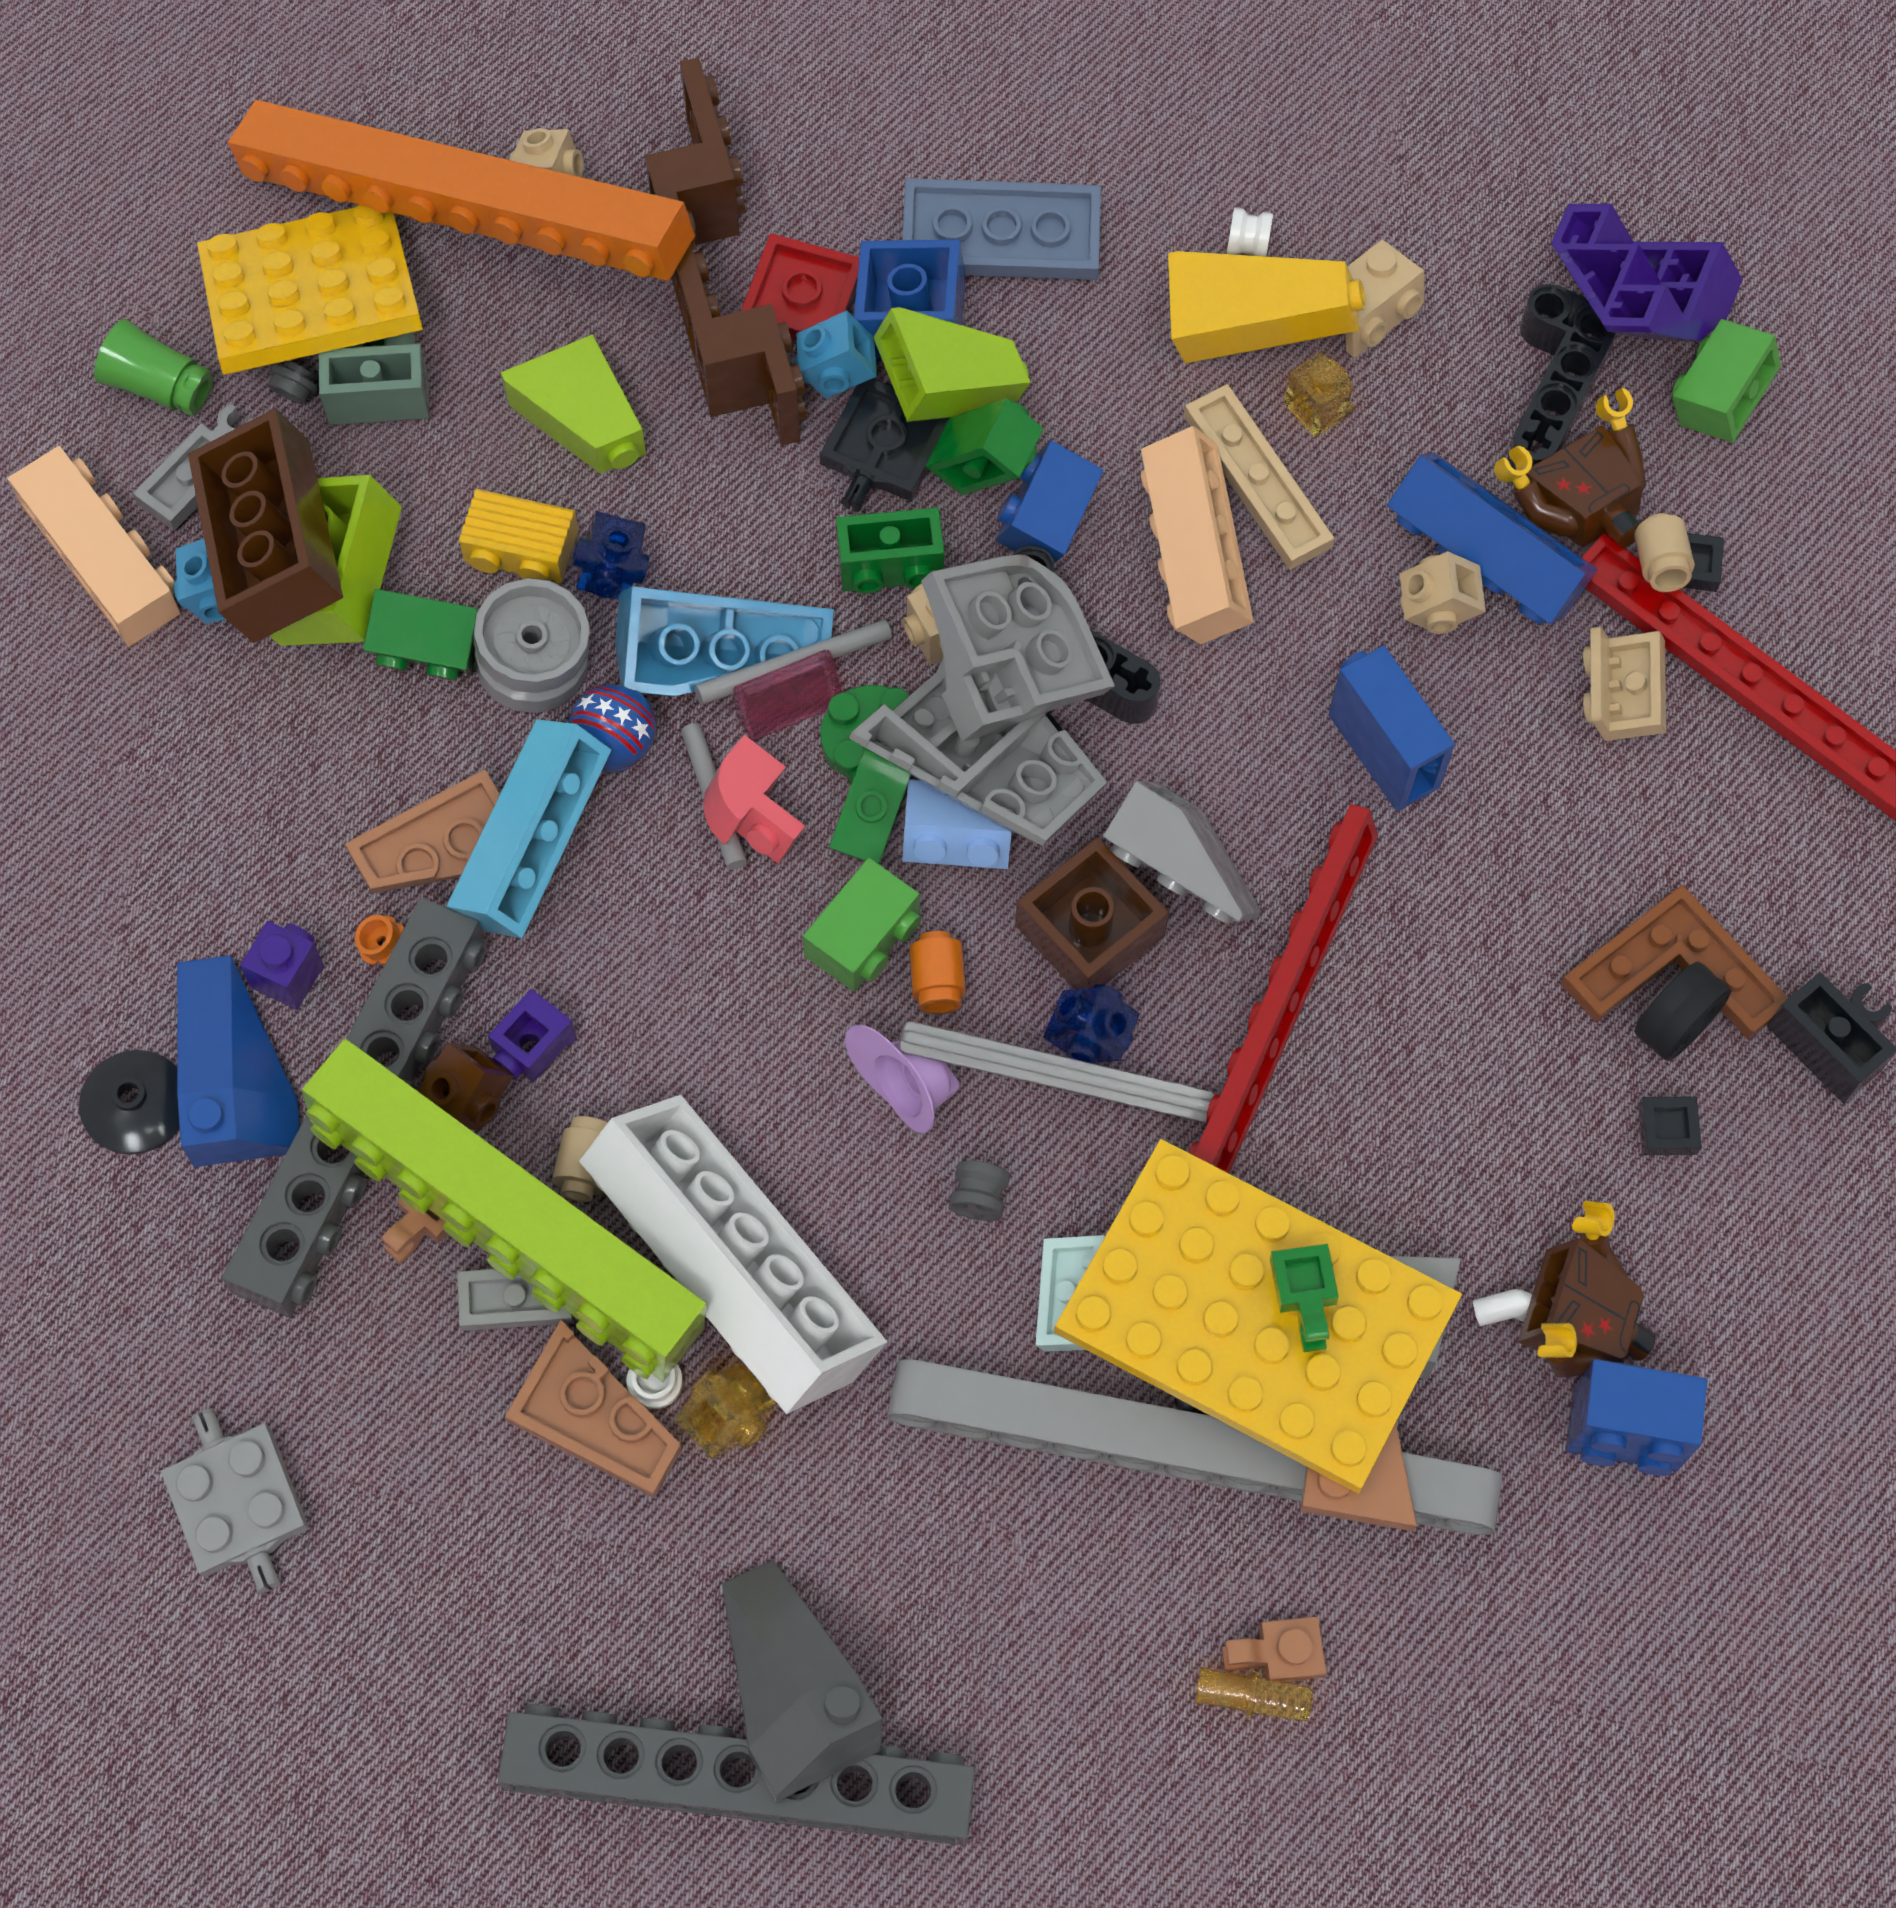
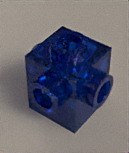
(610, 556)
(1092, 1024)

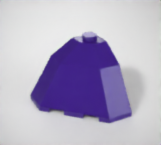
(1645, 286)

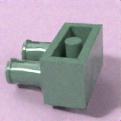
(375, 382)

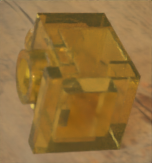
(1326, 387)

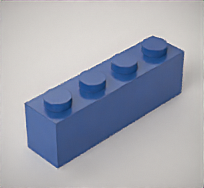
(1488, 532)

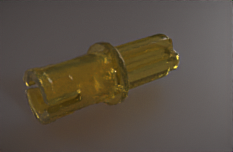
(1254, 1695)

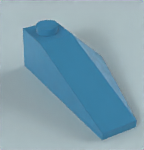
(683, 638)

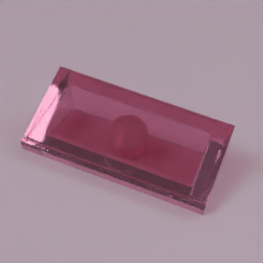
(787, 695)

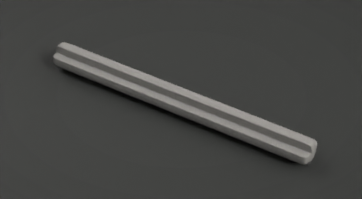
(1055, 1071)

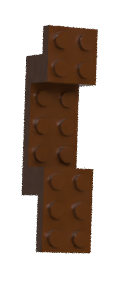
(740, 354)

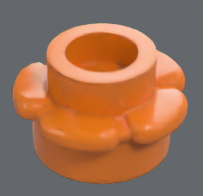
(371, 934)

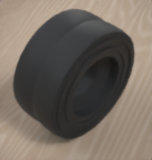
(1682, 1011)

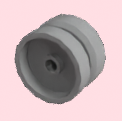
(531, 645)

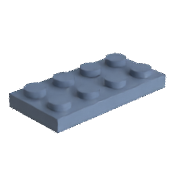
(1010, 225)

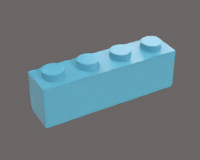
(529, 827)

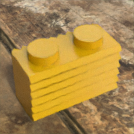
(518, 536)

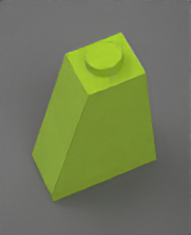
(945, 366)
(577, 404)

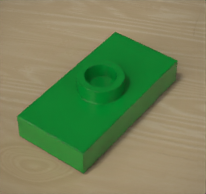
(870, 808)

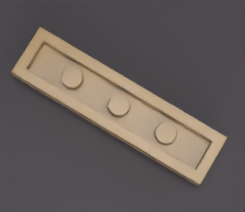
(1260, 478)

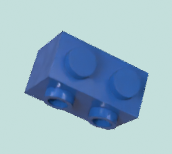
(1048, 501)

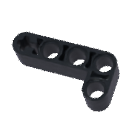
(1573, 352)
(1135, 680)

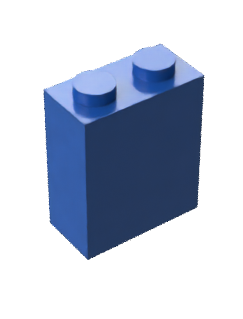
(1390, 727)

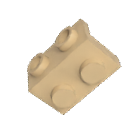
(1392, 294)
(1626, 684)

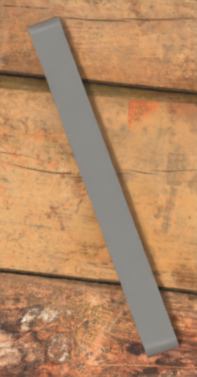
(1156, 1440)

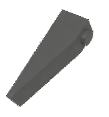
(795, 1686)

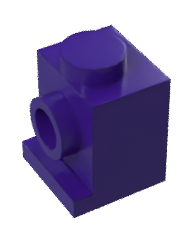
(531, 1021)

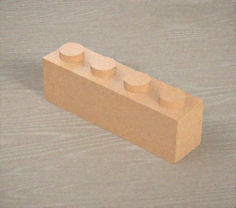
(1195, 536)
(95, 545)

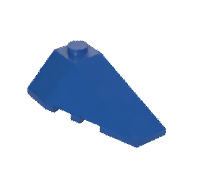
(228, 1075)

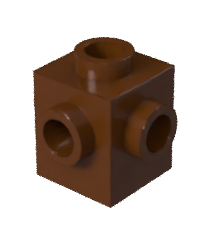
(465, 1084)

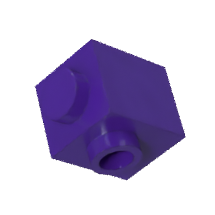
(283, 963)

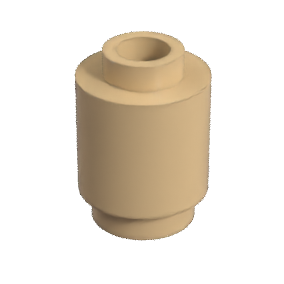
(1664, 552)
(568, 1171)

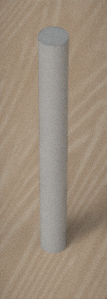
(838, 646)

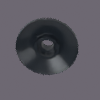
(134, 1125)

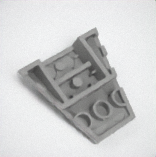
(1016, 778)

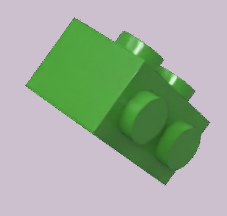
(1726, 380)
(863, 925)

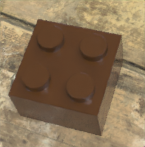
(1091, 917)

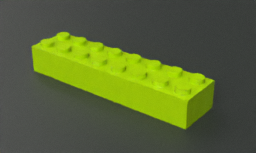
(503, 1212)

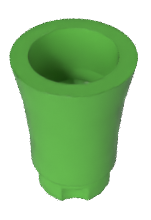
(151, 369)

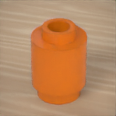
(937, 972)

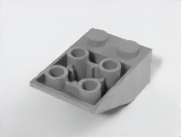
(1179, 842)

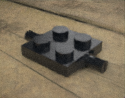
(879, 446)

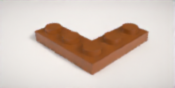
(1680, 933)

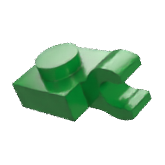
(1306, 1285)

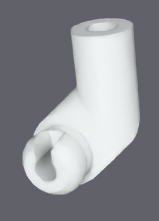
(1502, 1306)

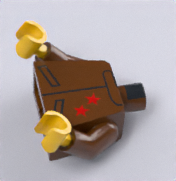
(1586, 485)
(1585, 1301)

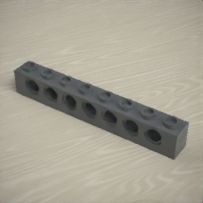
(282, 1285)
(528, 1770)

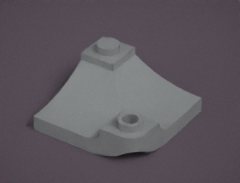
(1011, 643)

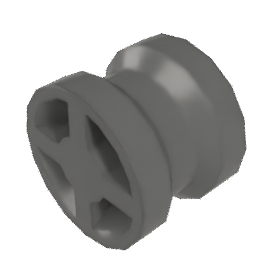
(979, 1190)

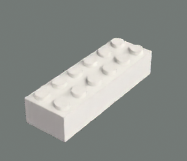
(732, 1252)

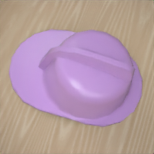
(905, 1081)

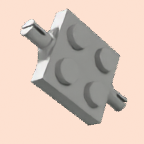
(235, 1500)

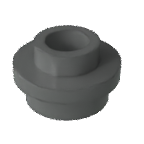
(292, 382)

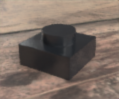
(1708, 558)
(1670, 1125)

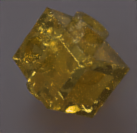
(726, 1410)

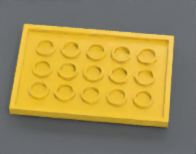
(1194, 1310)

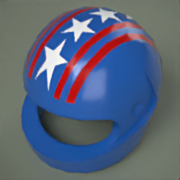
(620, 721)

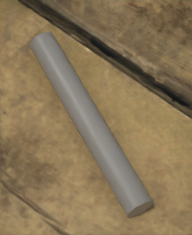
(704, 771)

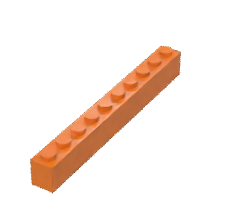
(463, 190)

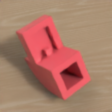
(739, 802)

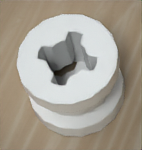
(1249, 233)

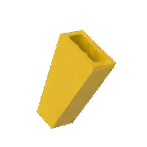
(1257, 302)

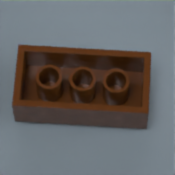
(264, 526)

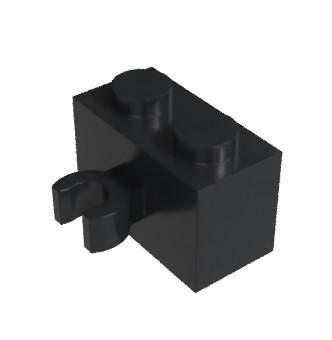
(1834, 1035)

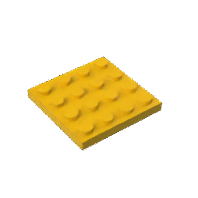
(307, 287)

